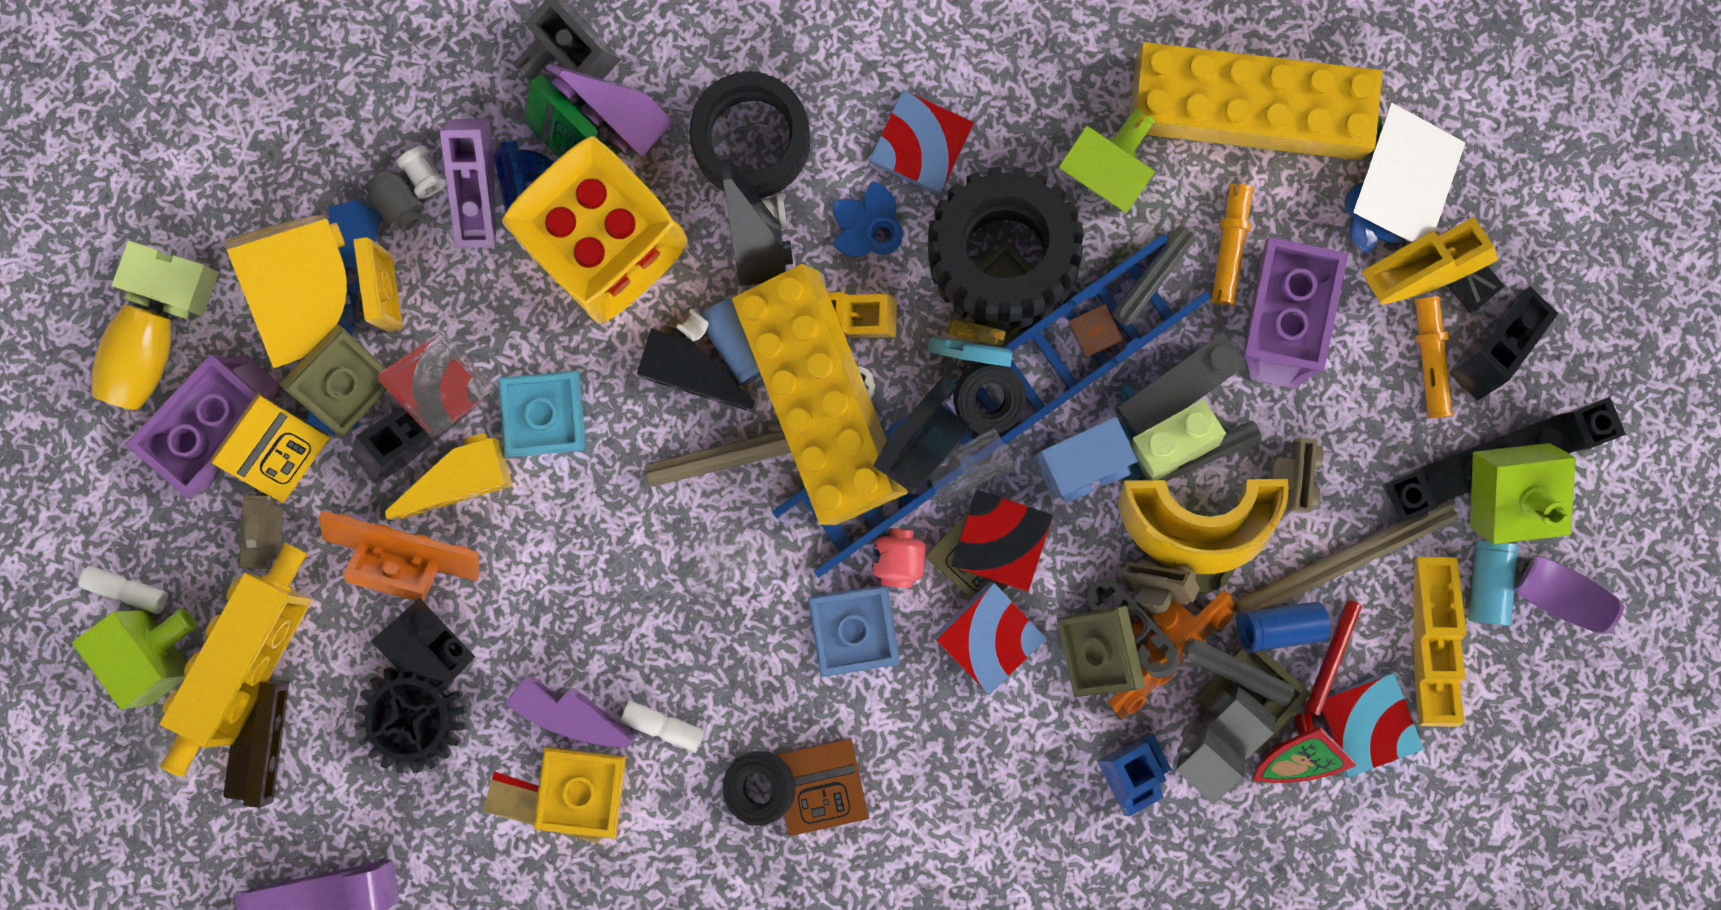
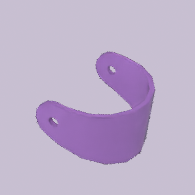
(1569, 595)

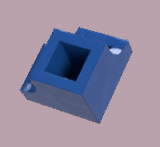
(1136, 773)

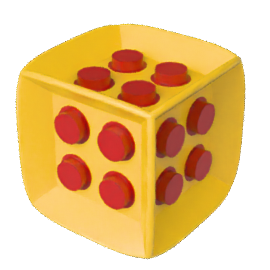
(596, 229)

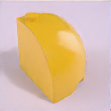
(291, 283)

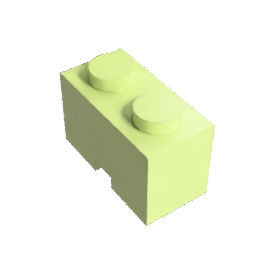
(166, 279)
(1177, 440)

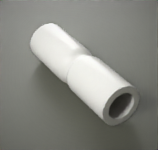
(118, 587)
(659, 725)

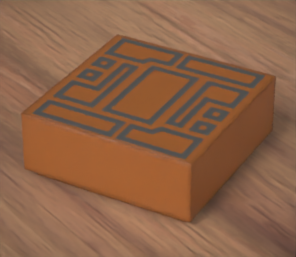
(1095, 331)

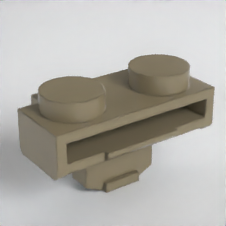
(1300, 474)
(260, 532)
(1159, 585)

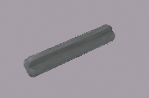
(1153, 276)
(1233, 440)
(1237, 671)

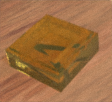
(976, 333)

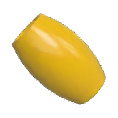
(131, 357)

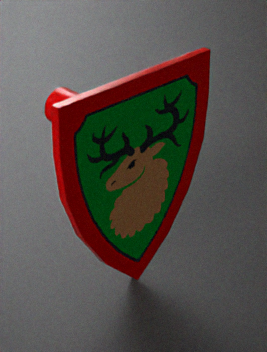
(1303, 757)

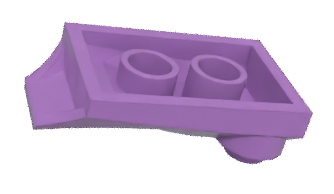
(1293, 312)
(197, 420)

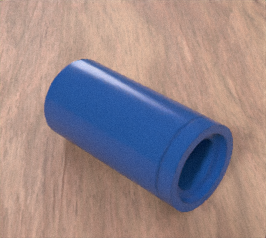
(1283, 626)

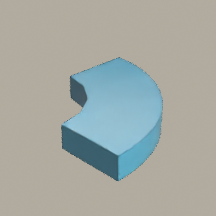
(970, 351)

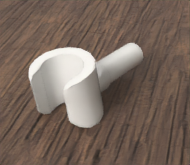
(694, 326)

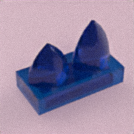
(516, 168)

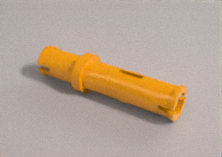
(1232, 242)
(1433, 357)

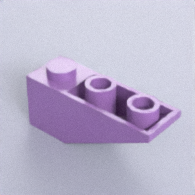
(623, 110)

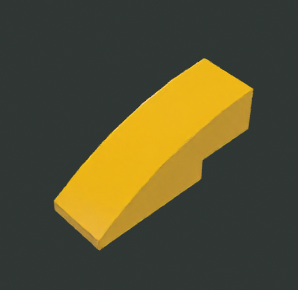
(1431, 263)
(866, 314)

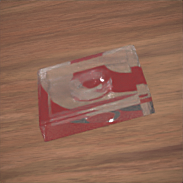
(436, 384)

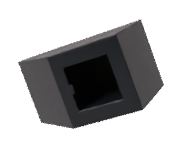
(423, 644)

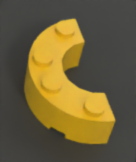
(1200, 541)

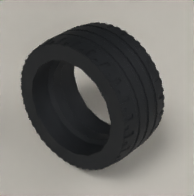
(751, 87)

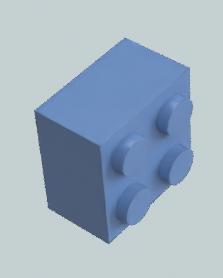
(1090, 456)

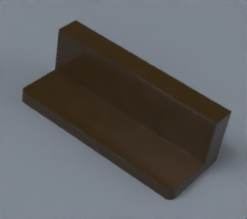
(256, 750)

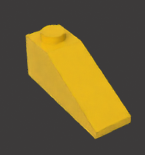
(458, 476)

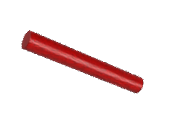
(1333, 658)

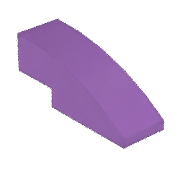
(568, 716)

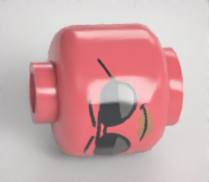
(898, 558)

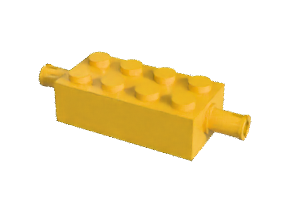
(237, 656)

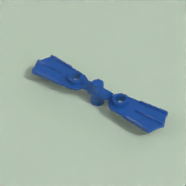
(354, 222)

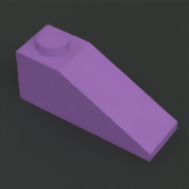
(470, 181)

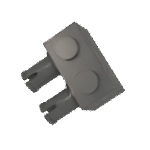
(567, 37)

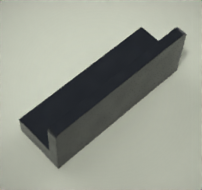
(922, 439)

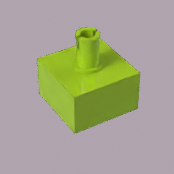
(1111, 164)
(1522, 493)
(136, 654)

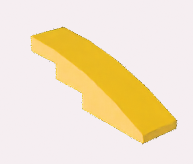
(1437, 641)

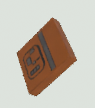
(825, 787)

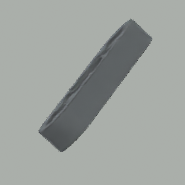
(1160, 641)

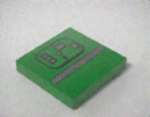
(555, 117)

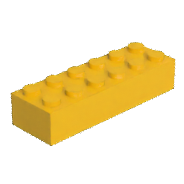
(1257, 101)
(817, 394)

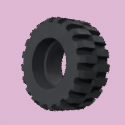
(1005, 198)

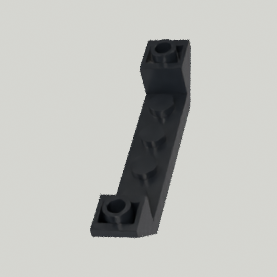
(1452, 476)

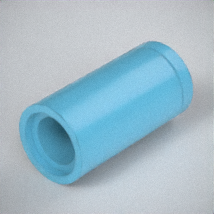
(1493, 583)

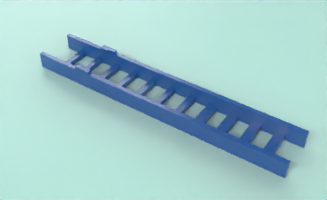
(912, 501)

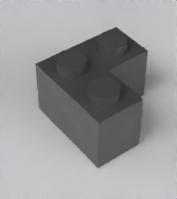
(1219, 744)

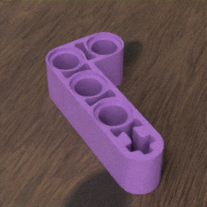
(352, 888)

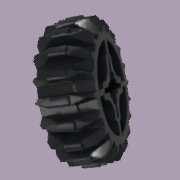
(402, 704)

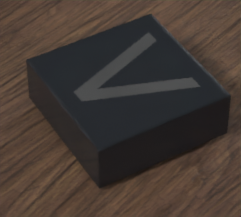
(1476, 288)

